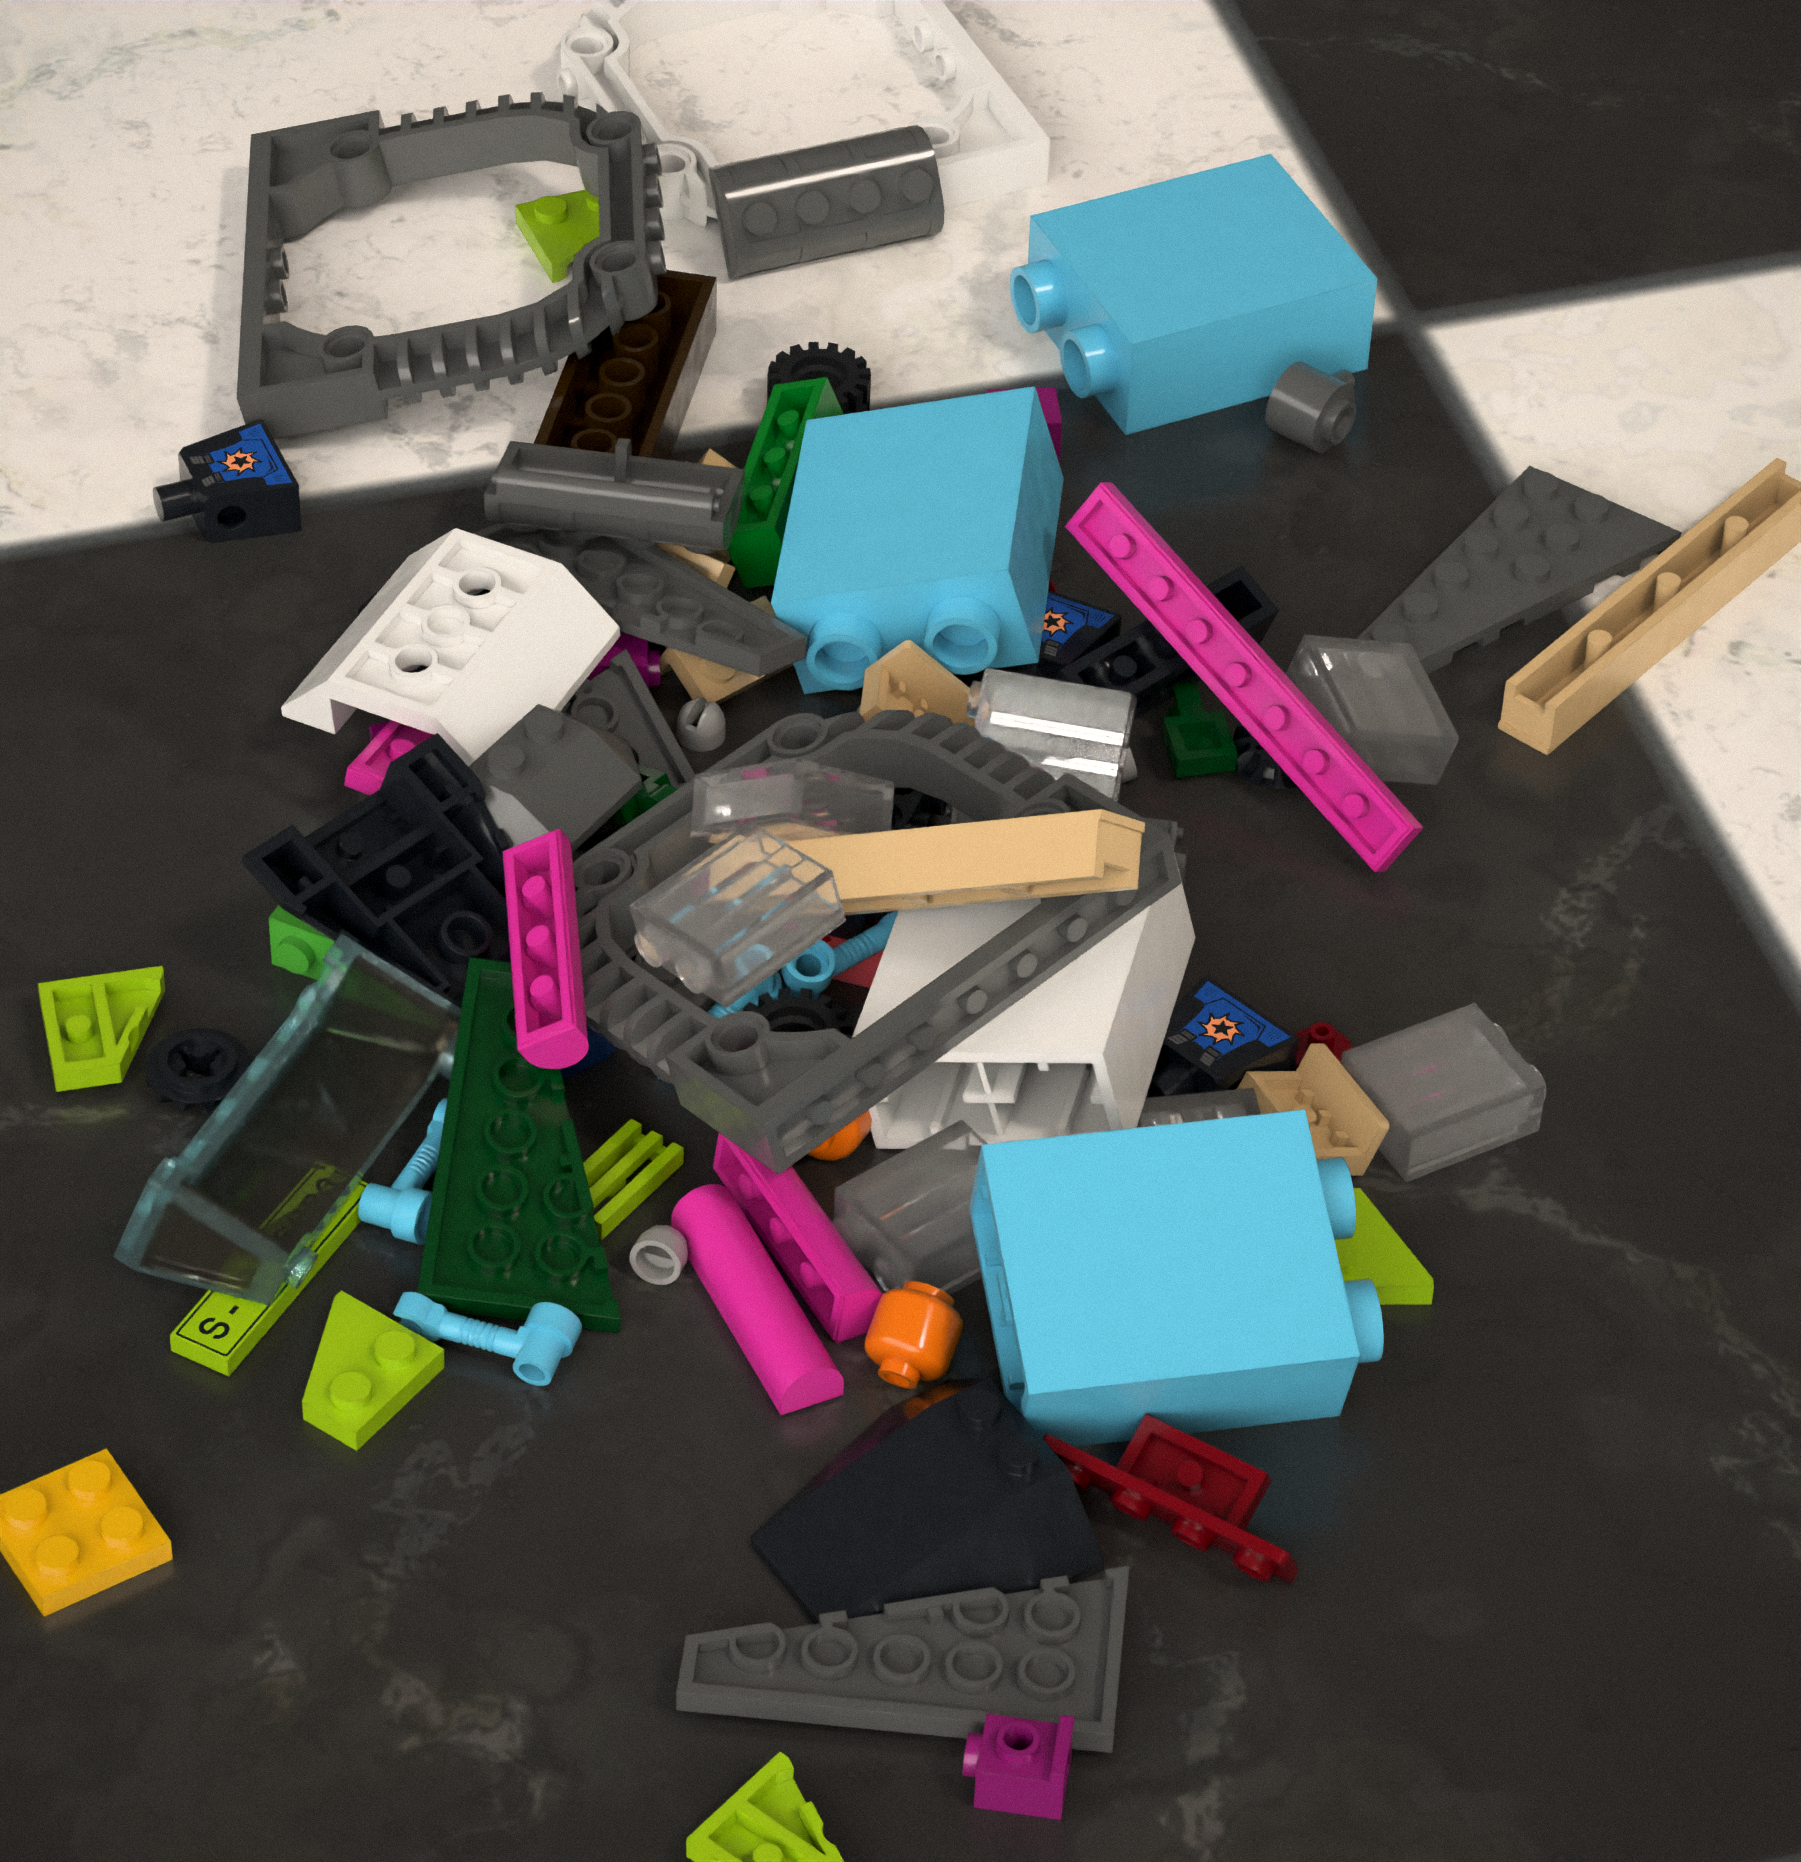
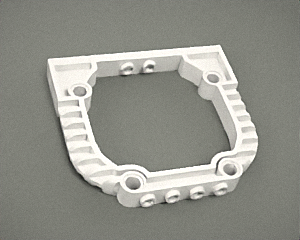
(980, 146)

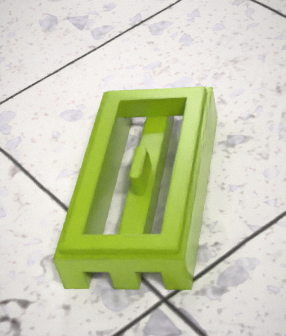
(616, 1161)

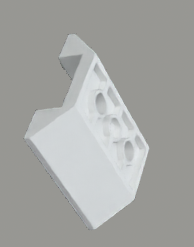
(483, 653)

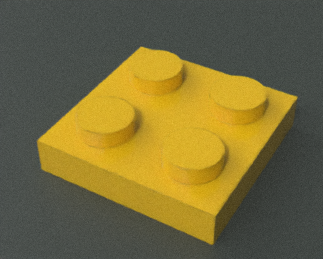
(79, 1532)

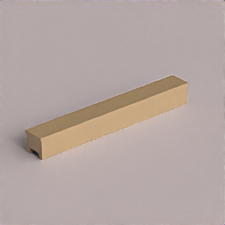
(1653, 611)
(982, 861)

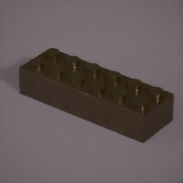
(640, 377)

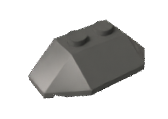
(555, 776)

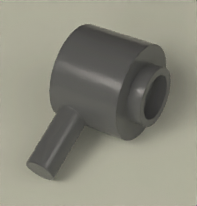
(1312, 406)

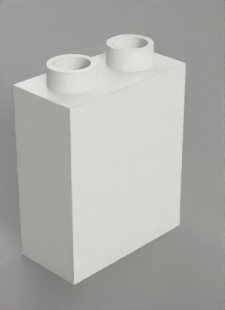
(1059, 1058)

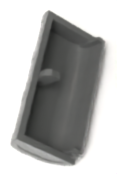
(827, 200)
(616, 496)

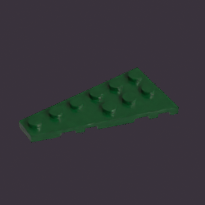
(510, 1180)

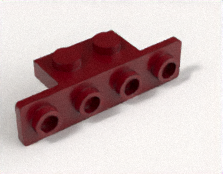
(1188, 1486)

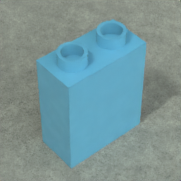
(1194, 292)
(921, 532)
(1171, 1277)

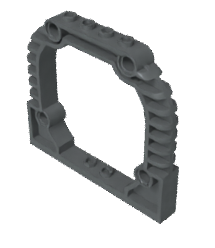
(313, 169)
(797, 1089)

